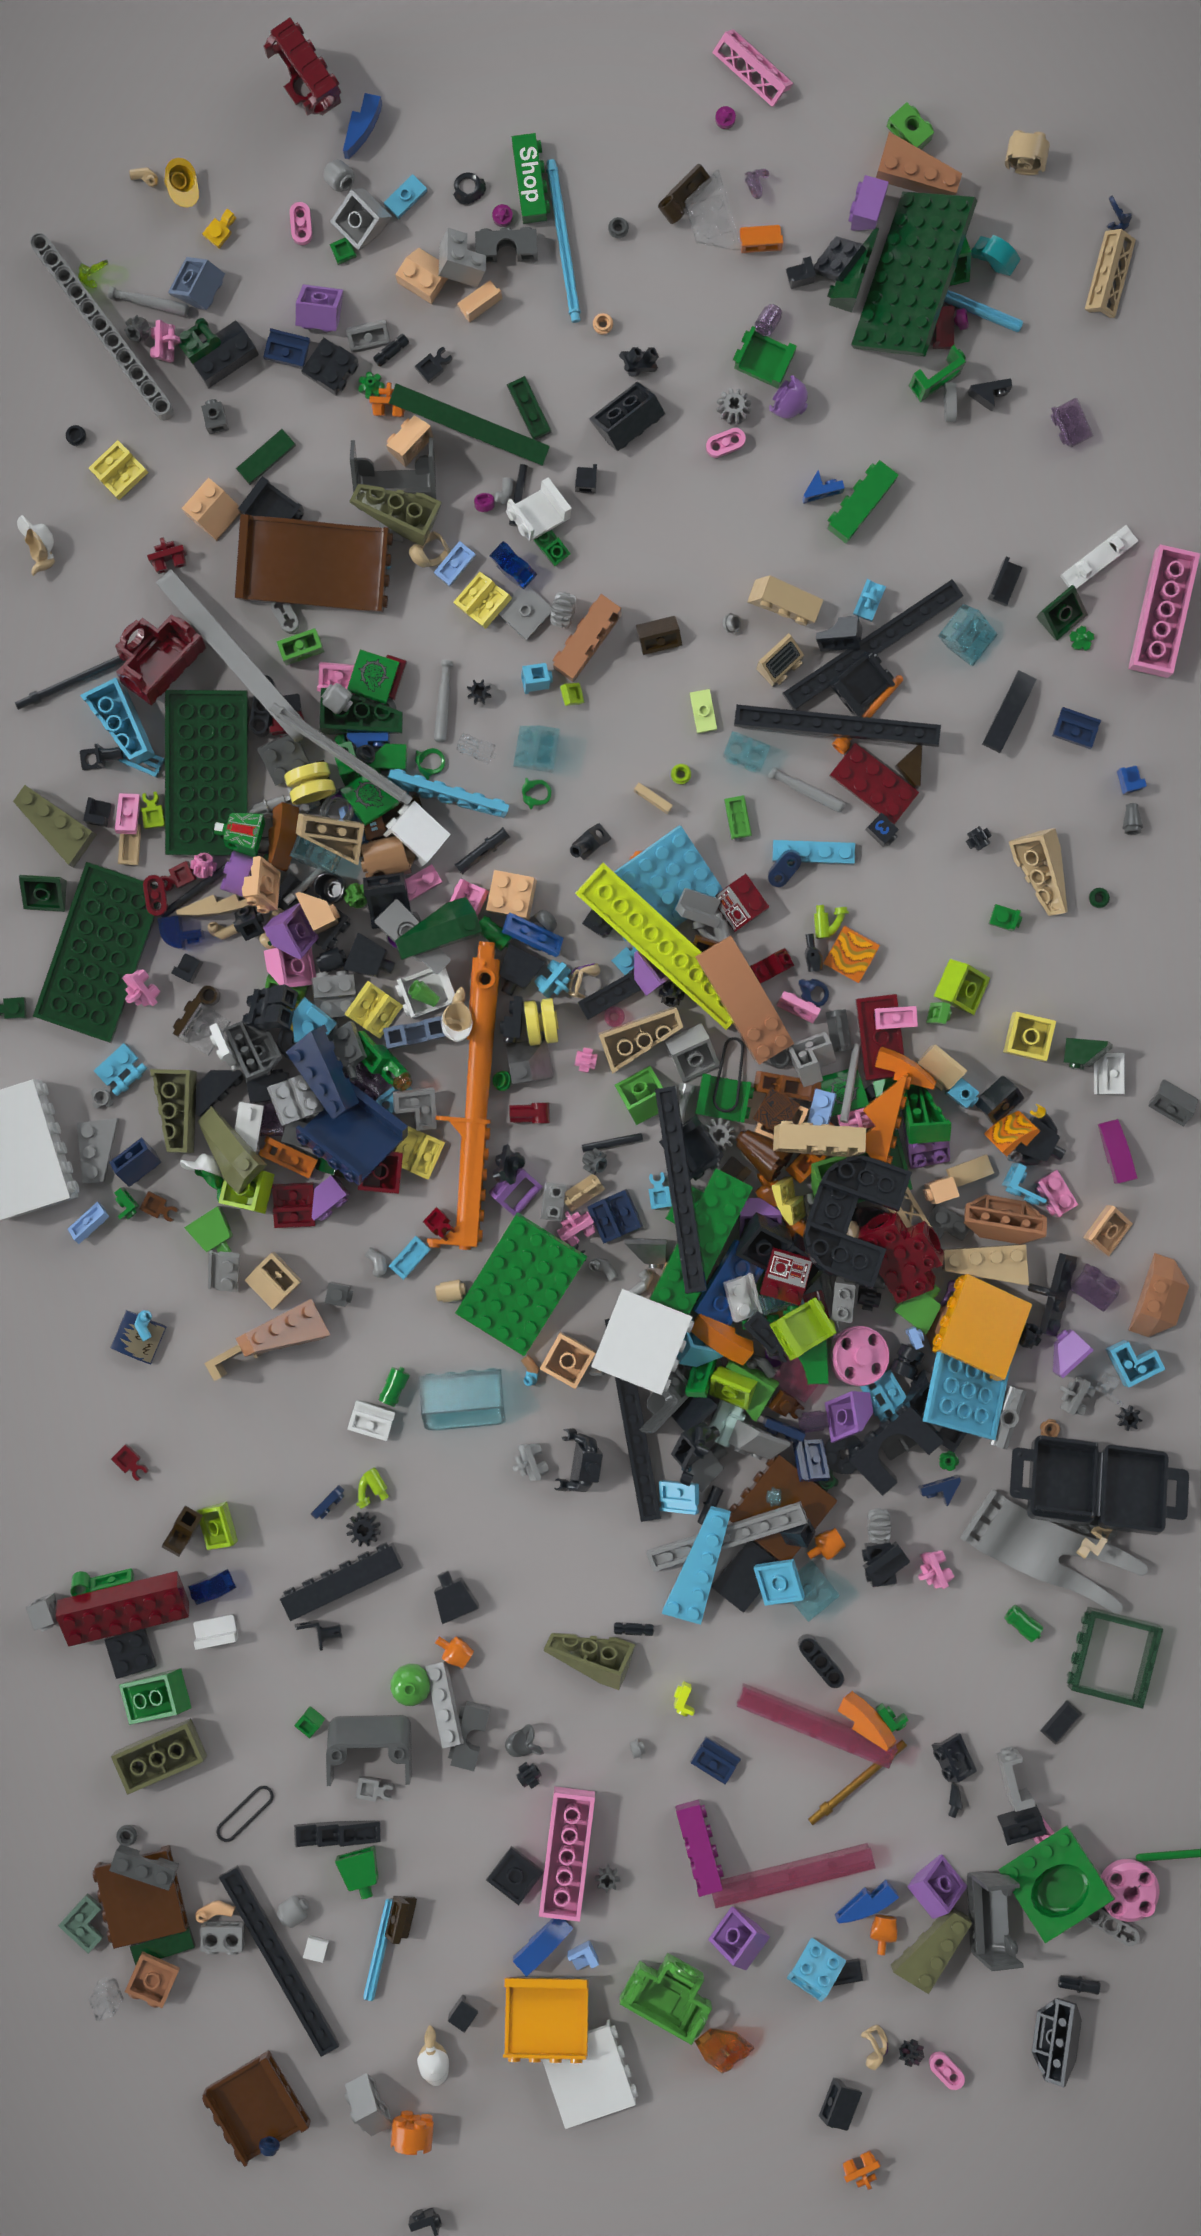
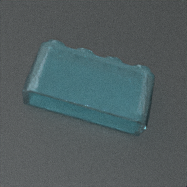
(462, 1399)

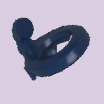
(1123, 218)
(808, 985)

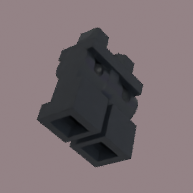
(271, 1008)

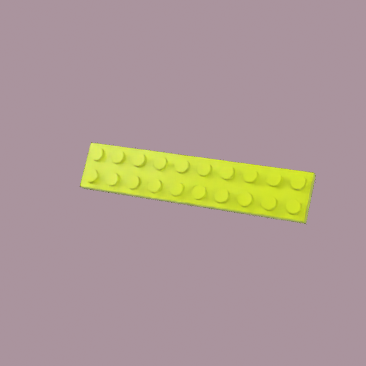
(652, 937)

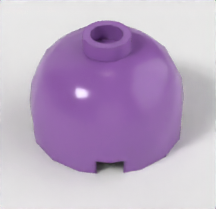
(790, 399)

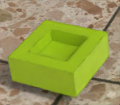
(572, 694)

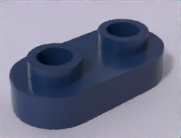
(784, 869)
(322, 1509)

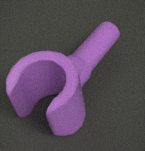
(950, 1288)

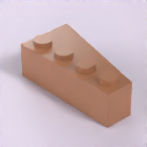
(915, 169)
(587, 638)
(291, 1328)

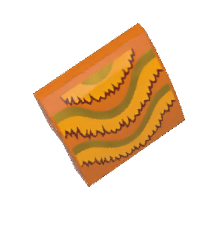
(851, 954)
(1012, 1131)

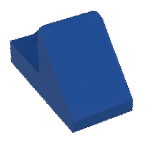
(817, 490)
(377, 739)

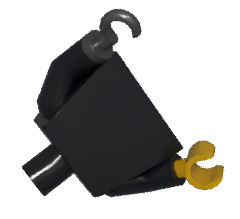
(1042, 1145)

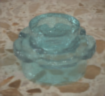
(774, 1497)

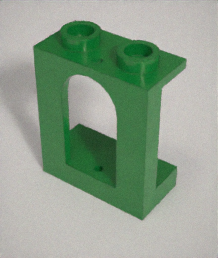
(924, 387)

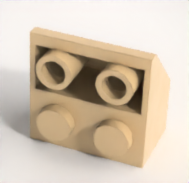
(273, 1280)

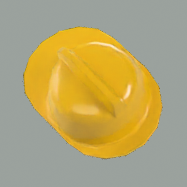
(181, 182)

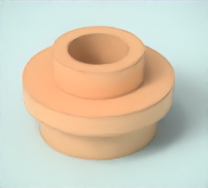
(602, 318)

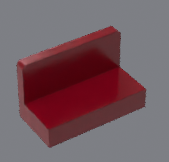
(944, 330)

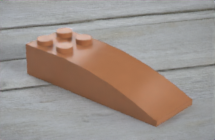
(744, 1000)

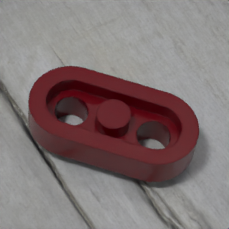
(154, 896)

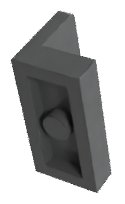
(1174, 1103)

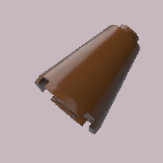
(760, 1153)

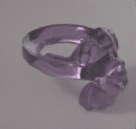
(753, 181)

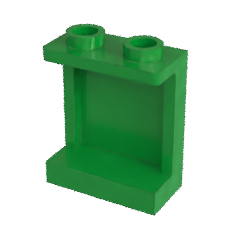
(764, 358)

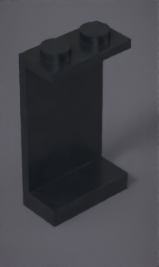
(327, 938)

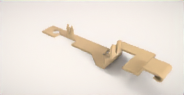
(1087, 1545)

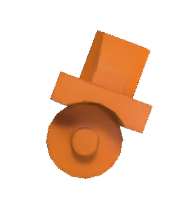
(378, 403)
(869, 2165)

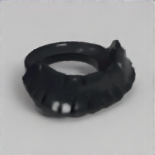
(463, 198)

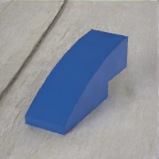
(362, 124)
(867, 1903)
(541, 1945)

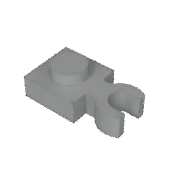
(369, 1789)

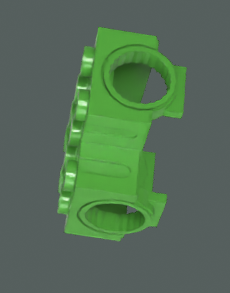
(668, 1997)

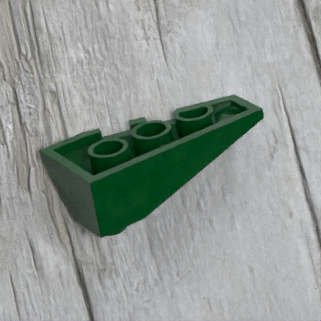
(845, 293)
(361, 717)
(446, 926)

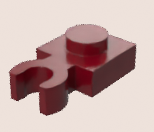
(180, 876)
(438, 1223)
(127, 1460)

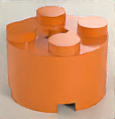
(412, 2133)

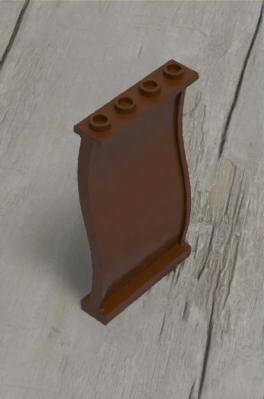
(313, 563)

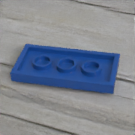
(714, 1301)

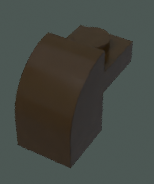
(182, 1531)

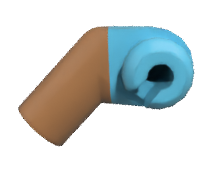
(532, 1371)

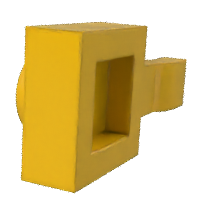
(218, 231)

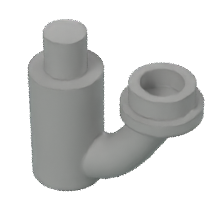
(721, 931)

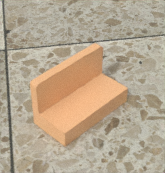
(480, 301)

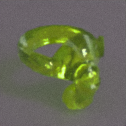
(85, 271)

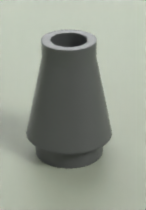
(1132, 820)

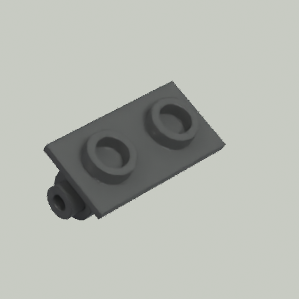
(839, 1030)

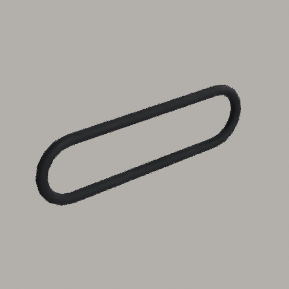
(250, 1820)

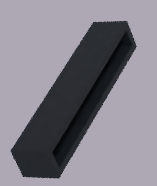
(342, 1581)

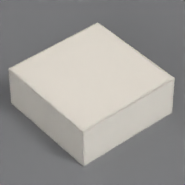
(315, 1949)

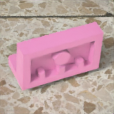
(1056, 1193)

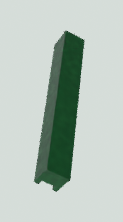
(469, 424)

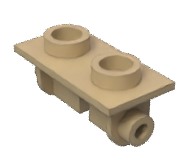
(583, 1192)

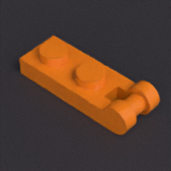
(289, 1157)

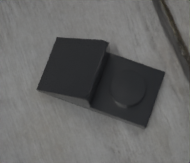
(984, 392)

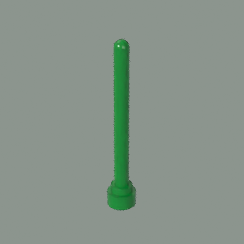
(1168, 1855)

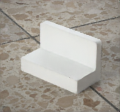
(215, 1631)

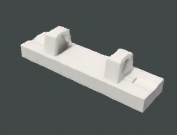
(1099, 558)

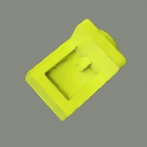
(681, 1695)

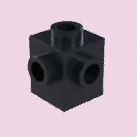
(249, 922)

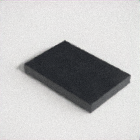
(739, 1580)

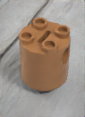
(386, 857)

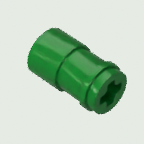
(493, 933)
(393, 1387)
(1026, 1625)

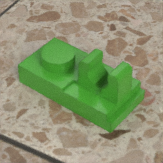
(939, 1013)

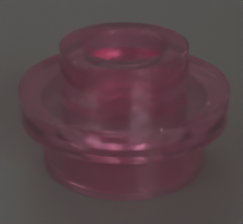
(619, 1021)

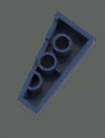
(323, 1072)

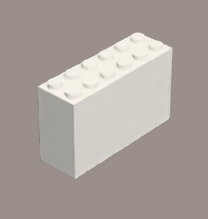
(31, 1152)

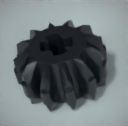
(367, 1522)

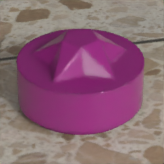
(725, 117)
(502, 215)
(961, 319)
(484, 502)

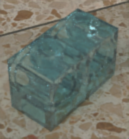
(748, 746)

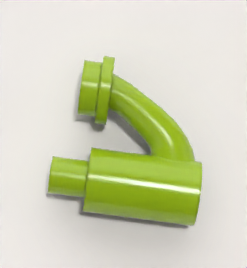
(821, 921)
(377, 1485)

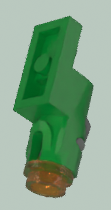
(383, 1062)

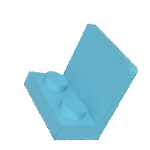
(1014, 1176)
(816, 1970)

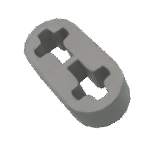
(950, 402)
(280, 617)

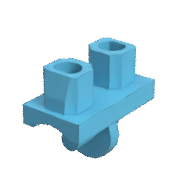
(869, 600)
(556, 981)

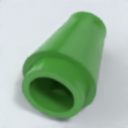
(422, 993)

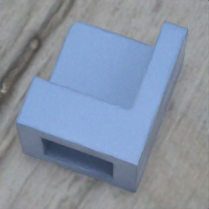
(583, 1956)

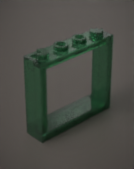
(1146, 1666)

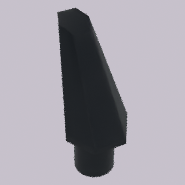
(955, 1800)

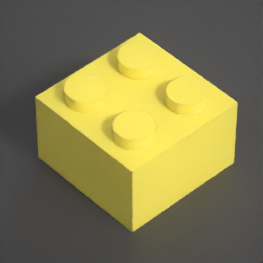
(1029, 1036)

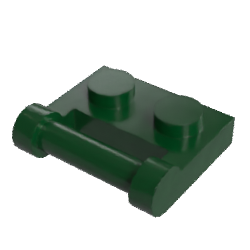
(193, 346)

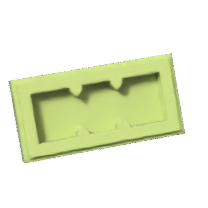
(703, 711)

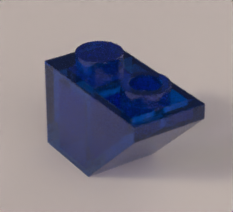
(212, 1587)

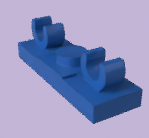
(532, 935)

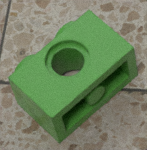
(907, 116)
(300, 646)

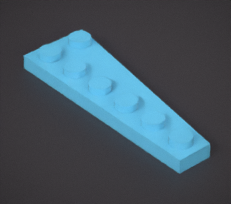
(446, 794)
(694, 1581)

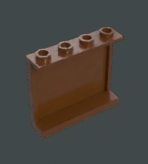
(782, 1476)
(138, 1909)
(255, 2105)

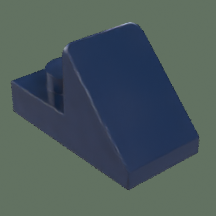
(946, 1486)

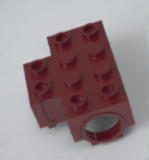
(303, 63)
(156, 655)
(908, 1254)

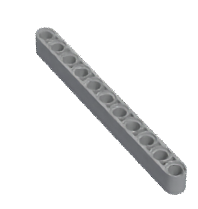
(97, 318)
(226, 648)

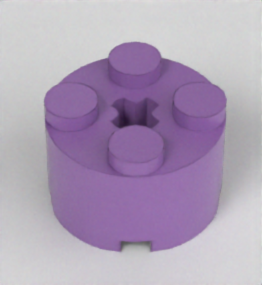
(236, 870)

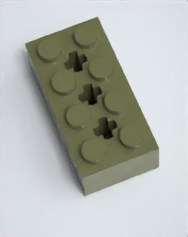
(156, 1769)

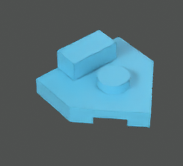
(309, 1017)

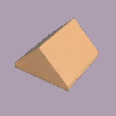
(1108, 1230)

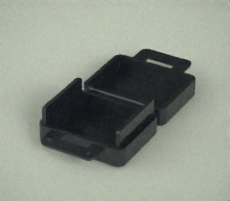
(1119, 1485)

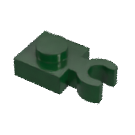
(13, 1008)

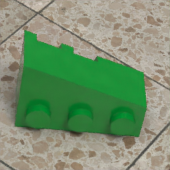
(923, 1118)

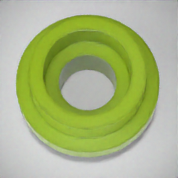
(680, 767)

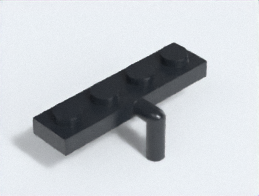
(1056, 1294)

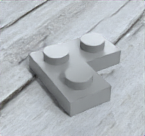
(421, 1103)

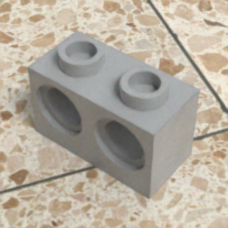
(43, 1612)
(221, 1931)

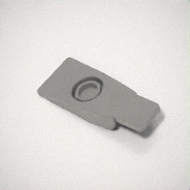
(397, 921)

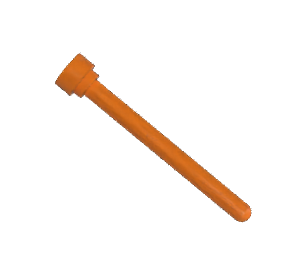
(842, 744)

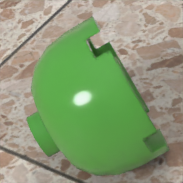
(410, 1685)

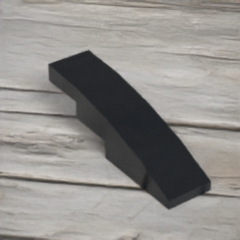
(1009, 711)
(337, 1833)

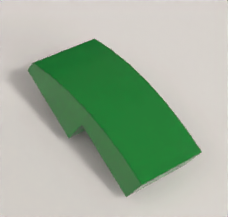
(552, 547)

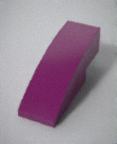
(1117, 1151)

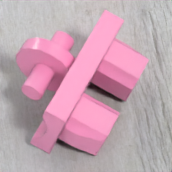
(164, 341)
(138, 991)
(857, 1119)
(574, 1224)
(932, 1571)

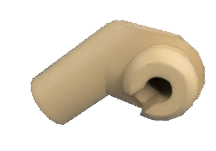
(145, 174)
(221, 932)

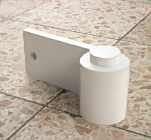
(249, 1123)

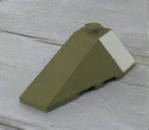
(402, 512)
(234, 1157)
(598, 1659)

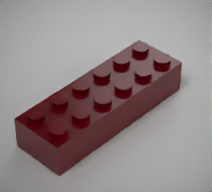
(122, 1608)

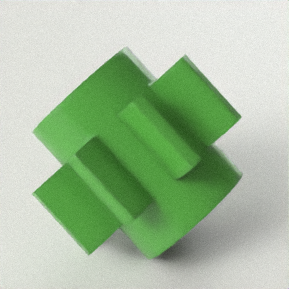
(355, 896)

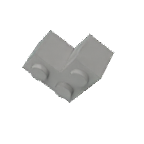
(457, 261)
(810, 1055)
(366, 2105)

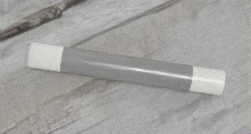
(303, 886)

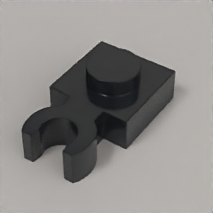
(431, 367)

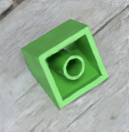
(640, 1095)

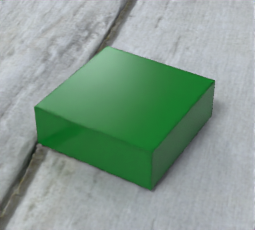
(342, 250)

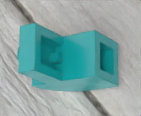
(998, 253)

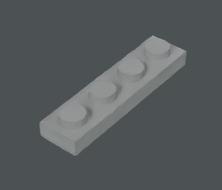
(444, 1705)

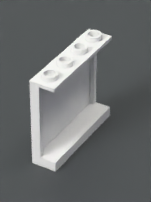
(642, 1342)
(597, 2084)

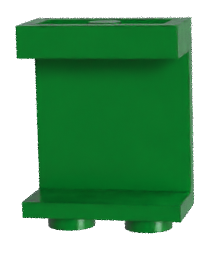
(725, 1098)

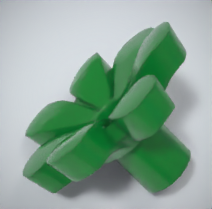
(370, 385)

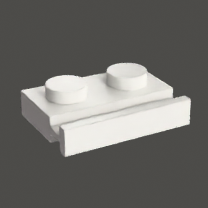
(225, 1050)
(1110, 1074)
(742, 1297)
(371, 1420)

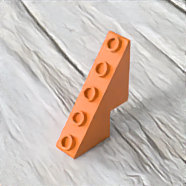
(885, 1113)

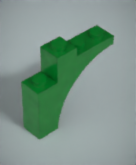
(813, 1361)

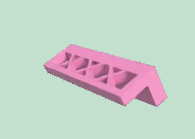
(757, 61)

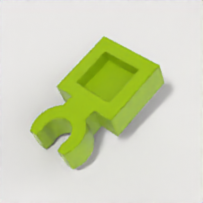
(152, 814)

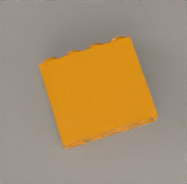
(982, 1326)
(546, 2019)

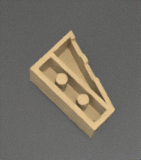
(785, 600)
(332, 834)

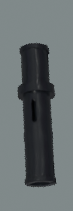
(482, 850)

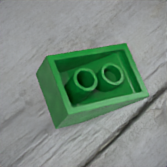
(155, 1696)

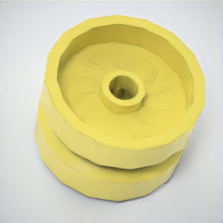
(309, 783)
(541, 1021)

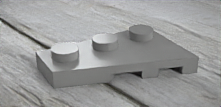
(95, 1148)

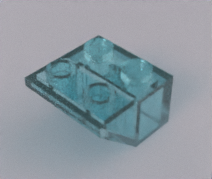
(968, 634)
(537, 748)
(314, 855)

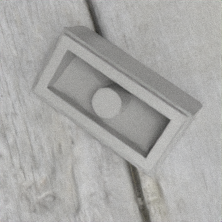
(368, 335)

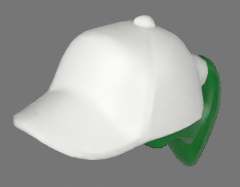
(208, 1169)

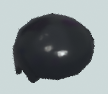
(330, 887)

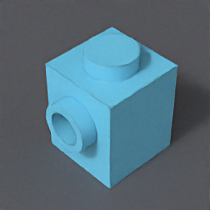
(963, 1094)

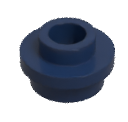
(269, 2146)

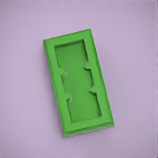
(737, 817)

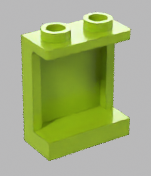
(803, 1328)

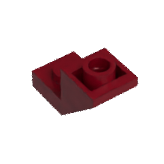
(772, 965)

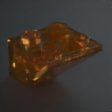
(723, 2048)

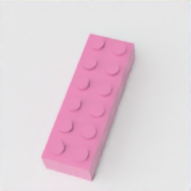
(1164, 611)
(567, 1854)

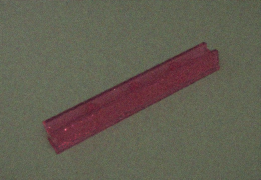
(813, 1725)
(794, 1875)

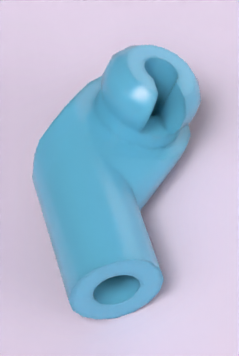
(141, 1324)

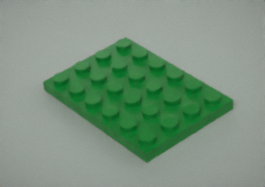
(521, 1284)

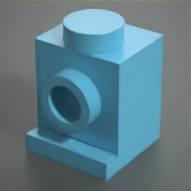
(536, 677)

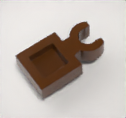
(155, 1206)
(785, 1404)

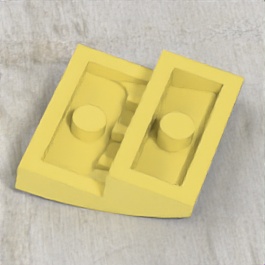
(118, 470)
(482, 600)
(373, 1009)
(419, 1152)
(790, 1206)

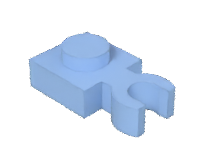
(915, 1337)

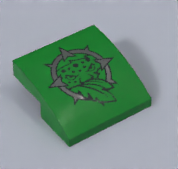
(373, 676)
(367, 799)
(837, 1083)

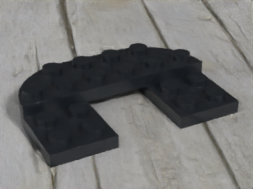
(833, 1210)

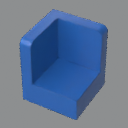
(1130, 779)

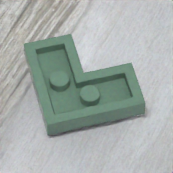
(77, 1923)

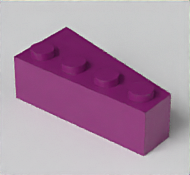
(699, 1847)

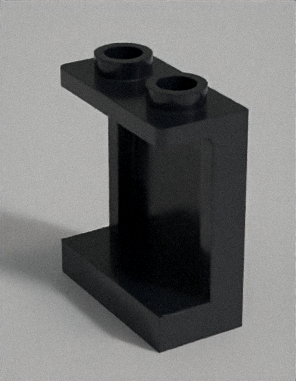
(270, 502)
(861, 682)
(383, 891)
(700, 1148)

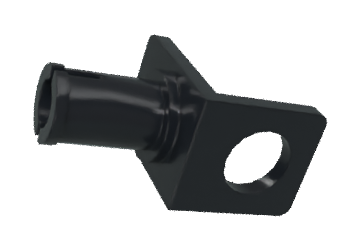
(102, 756)
(589, 842)
(322, 1633)

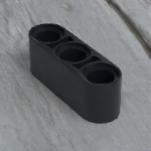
(260, 716)
(823, 1670)

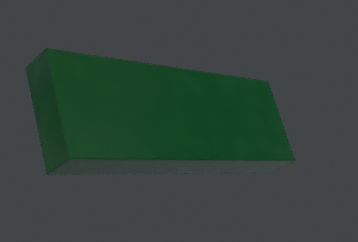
(529, 408)
(265, 456)
(164, 1946)

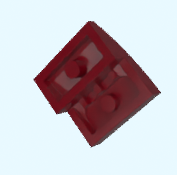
(293, 1205)

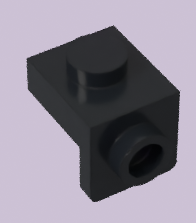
(422, 2219)

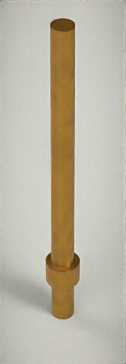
(826, 1807)

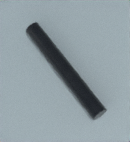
(519, 487)
(612, 1142)

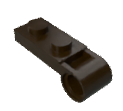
(673, 203)
(191, 1007)

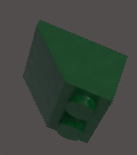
(1084, 1052)

